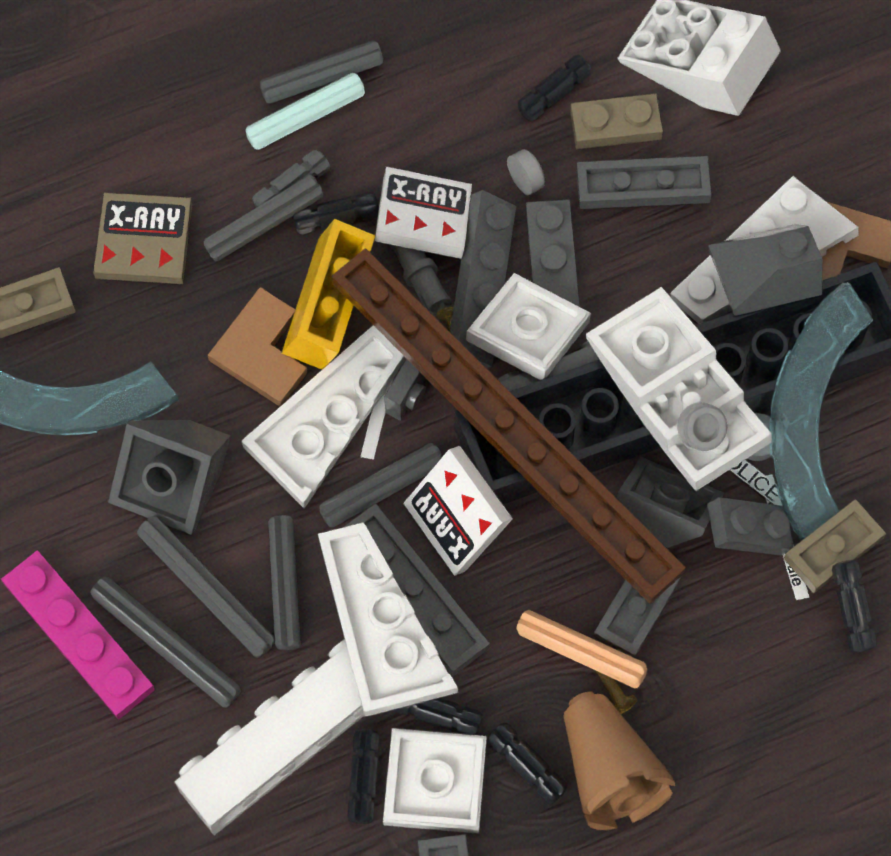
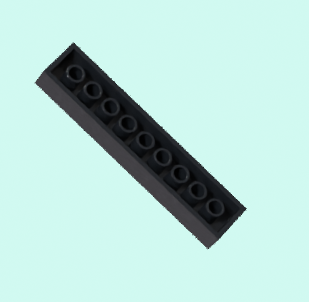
(601, 427)

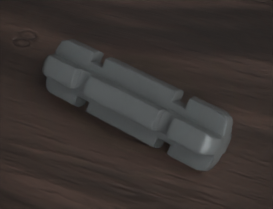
(312, 165)

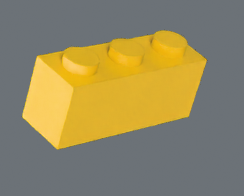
(322, 308)

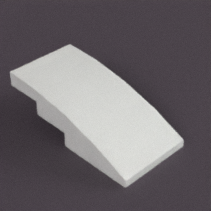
(664, 368)

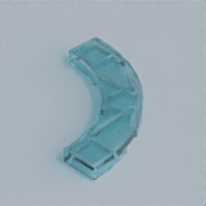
(798, 407)
(83, 408)

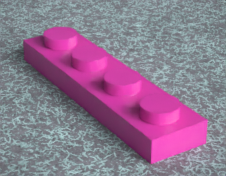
(78, 635)

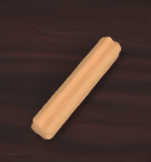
(582, 649)

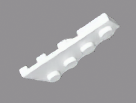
(794, 203)
(319, 421)
(383, 637)

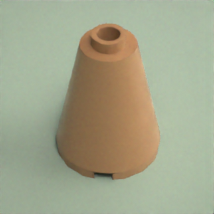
(612, 764)

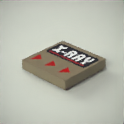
(143, 238)

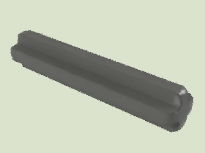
(321, 71)
(263, 218)
(380, 485)
(284, 583)

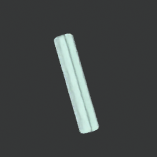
(305, 111)

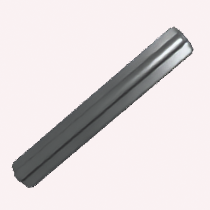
(206, 586)
(165, 641)

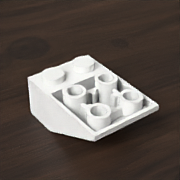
(703, 52)

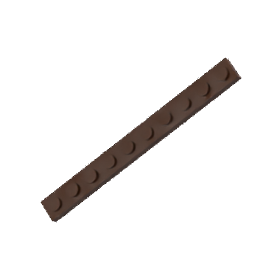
(509, 426)

